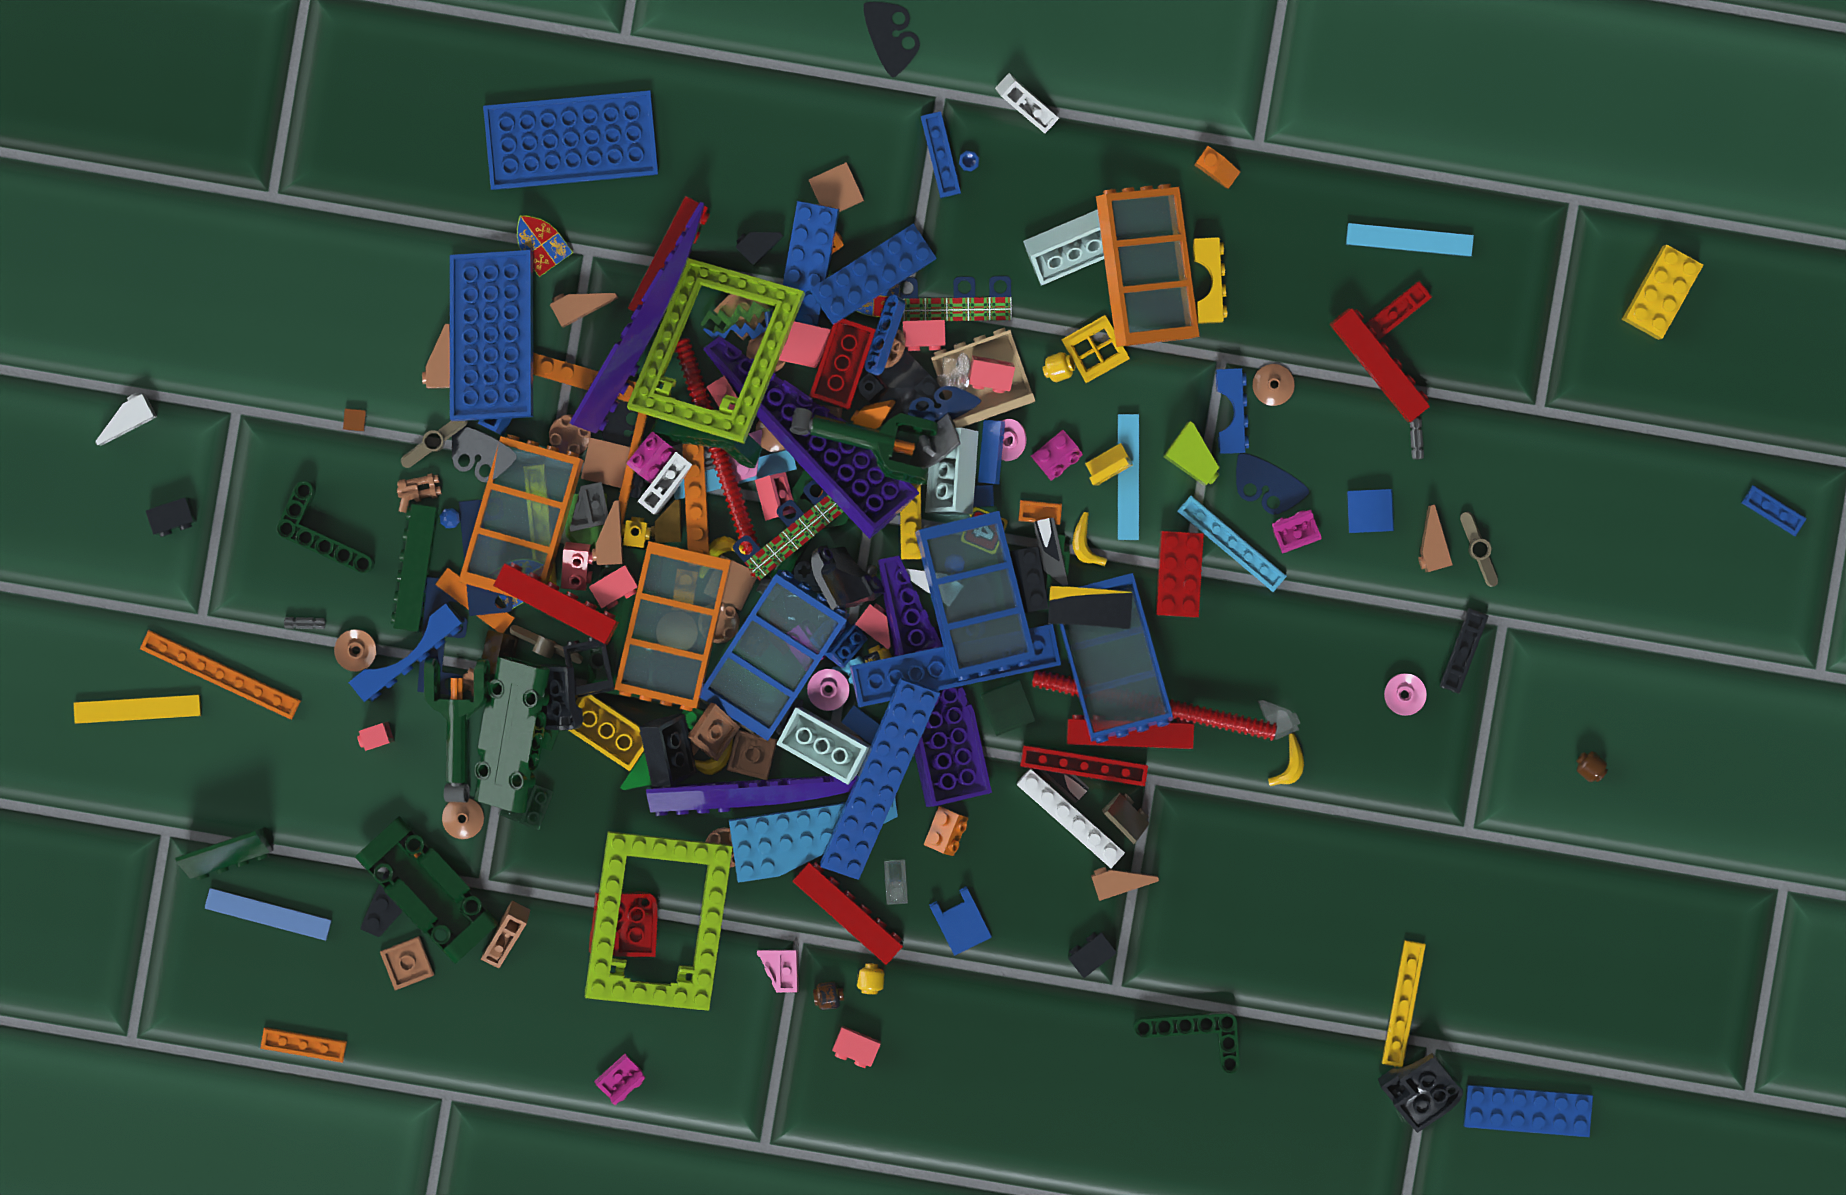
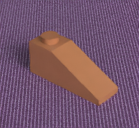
(576, 306)
(438, 365)
(609, 544)
(1433, 547)
(1115, 882)
(506, 934)

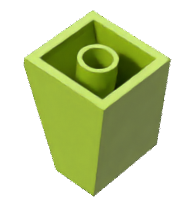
(1193, 455)

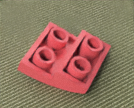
(805, 344)

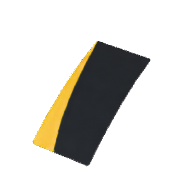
(1090, 607)

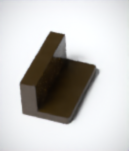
(498, 645)

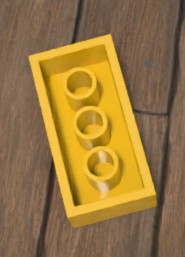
(1662, 292)
(609, 732)

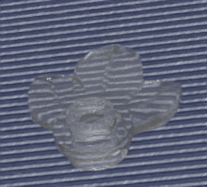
(954, 371)

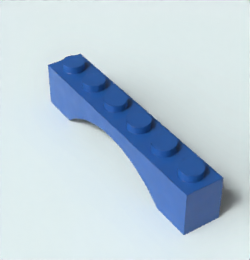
(440, 625)

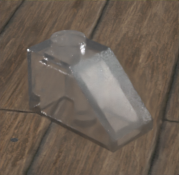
(1285, 720)
(895, 882)

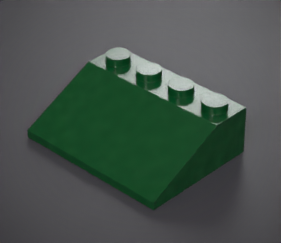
(226, 853)

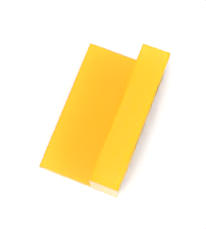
(1108, 464)

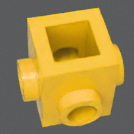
(640, 539)

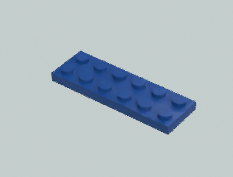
(810, 254)
(873, 274)
(1528, 1110)

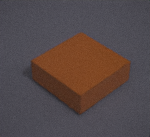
(354, 420)

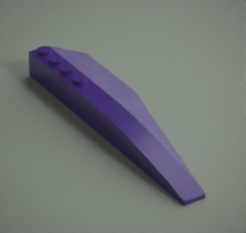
(636, 336)
(840, 469)
(950, 748)
(741, 794)

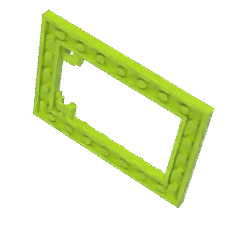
(725, 423)
(685, 993)

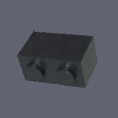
(171, 516)
(1091, 954)

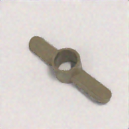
(423, 449)
(1474, 536)
(542, 645)

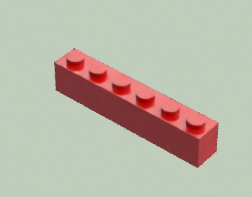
(668, 244)
(1379, 364)
(555, 603)
(1174, 735)
(1084, 765)
(848, 912)

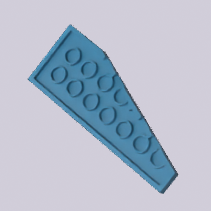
(784, 840)

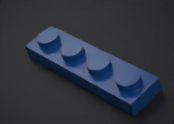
(940, 154)

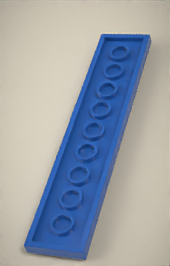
(877, 679)
(879, 778)

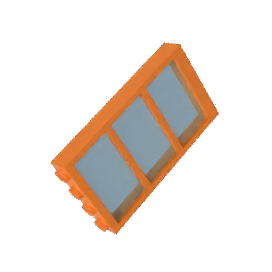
(1147, 265)
(522, 514)
(673, 625)

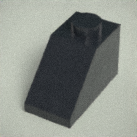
(757, 245)

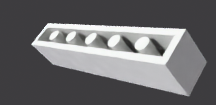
(1070, 818)

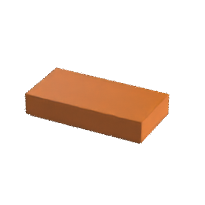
(1034, 511)

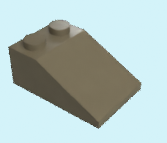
(1126, 817)

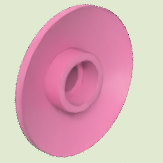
(1014, 430)
(1416, 694)
(823, 699)

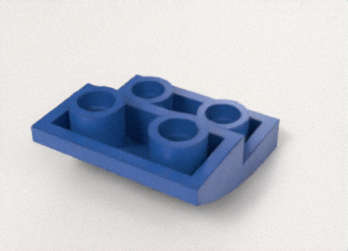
(1370, 511)
(846, 644)

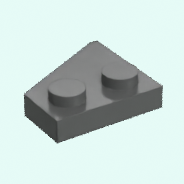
(590, 508)

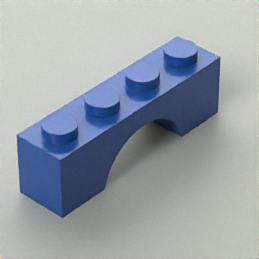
(1233, 438)

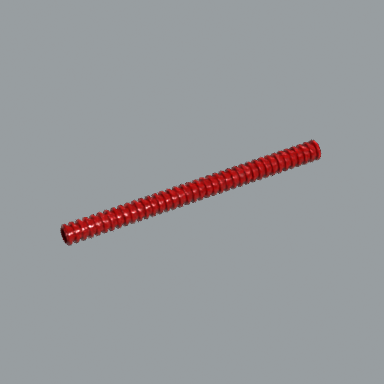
(719, 455)
(1178, 709)

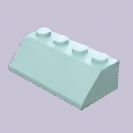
(1066, 248)
(953, 478)
(823, 745)

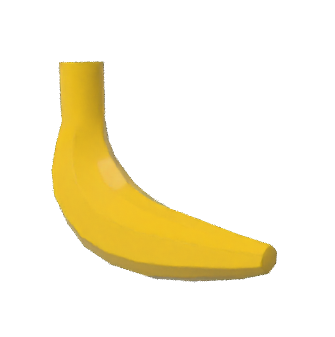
(1080, 544)
(723, 545)
(711, 766)
(1295, 766)

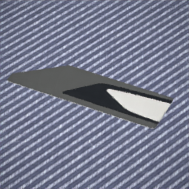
(1050, 549)
(1067, 783)

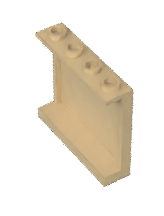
(997, 347)

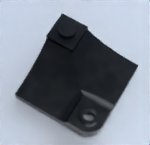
(900, 383)
(842, 579)
(561, 709)
(1422, 1091)

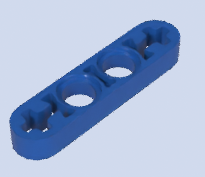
(874, 363)

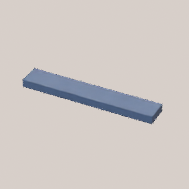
(268, 914)

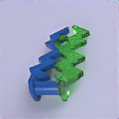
(731, 324)

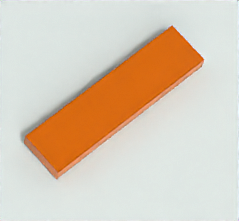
(449, 583)
(303, 1044)

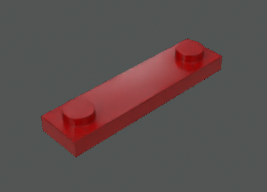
(1399, 309)

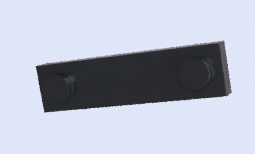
(1463, 651)

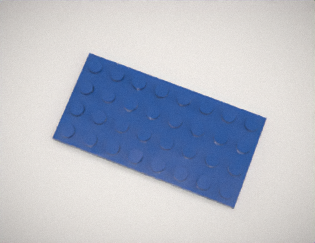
(570, 140)
(491, 335)

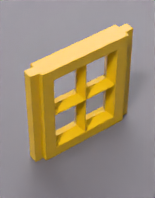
(1086, 333)

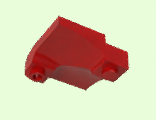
(635, 925)

